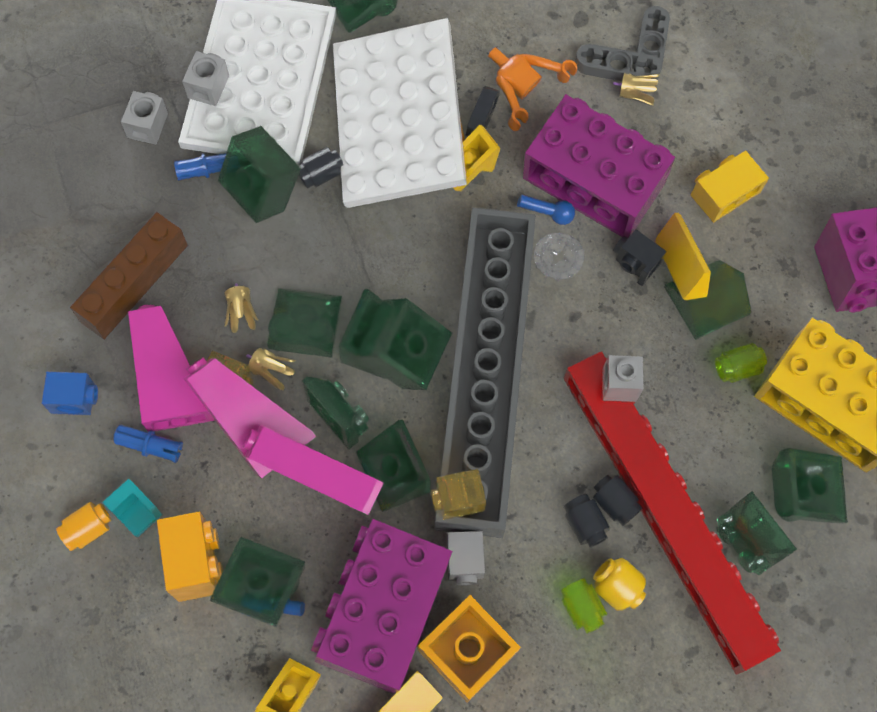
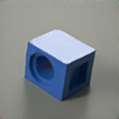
(69, 393)

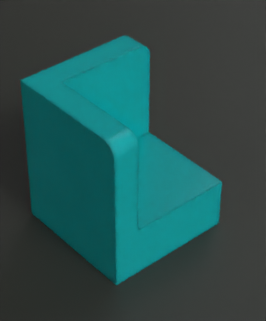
(132, 508)

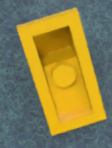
(479, 154)
(289, 689)

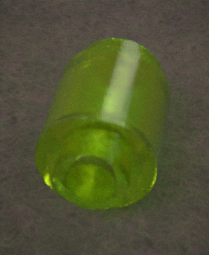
(740, 363)
(583, 606)

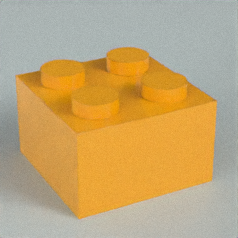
(189, 556)
(468, 648)

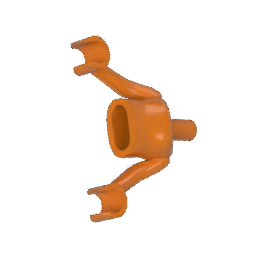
(519, 78)

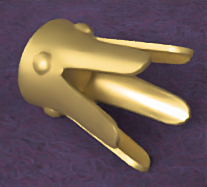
(633, 85)
(238, 304)
(264, 360)

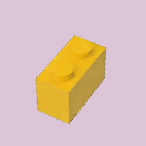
(728, 185)

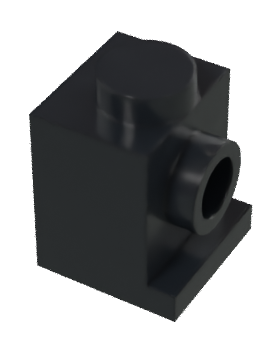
(639, 255)

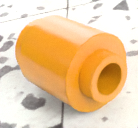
(84, 526)

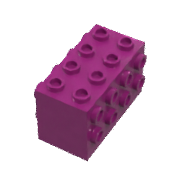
(597, 166)
(850, 259)
(381, 606)

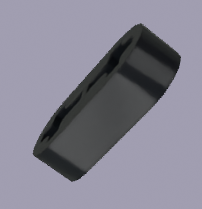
(483, 109)

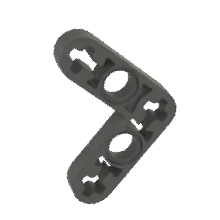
(641, 58)

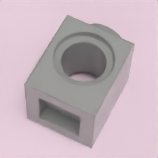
(203, 88)
(144, 128)
(622, 378)
(467, 557)

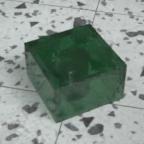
(258, 174)
(404, 344)

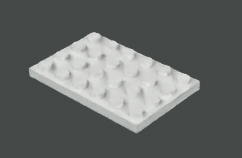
(274, 72)
(398, 114)

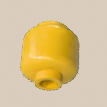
(620, 584)

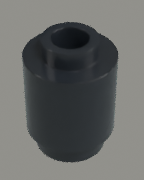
(320, 167)
(617, 499)
(586, 520)

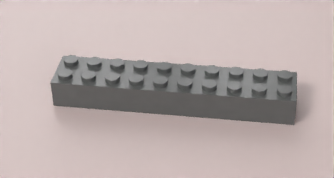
(488, 363)

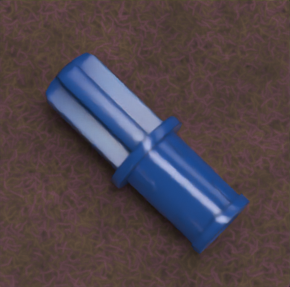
(199, 166)
(148, 443)

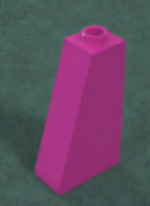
(160, 373)
(241, 407)
(312, 469)

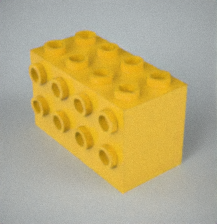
(828, 392)

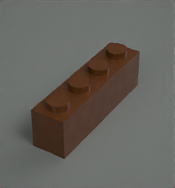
(129, 275)

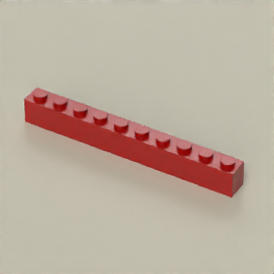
(675, 520)

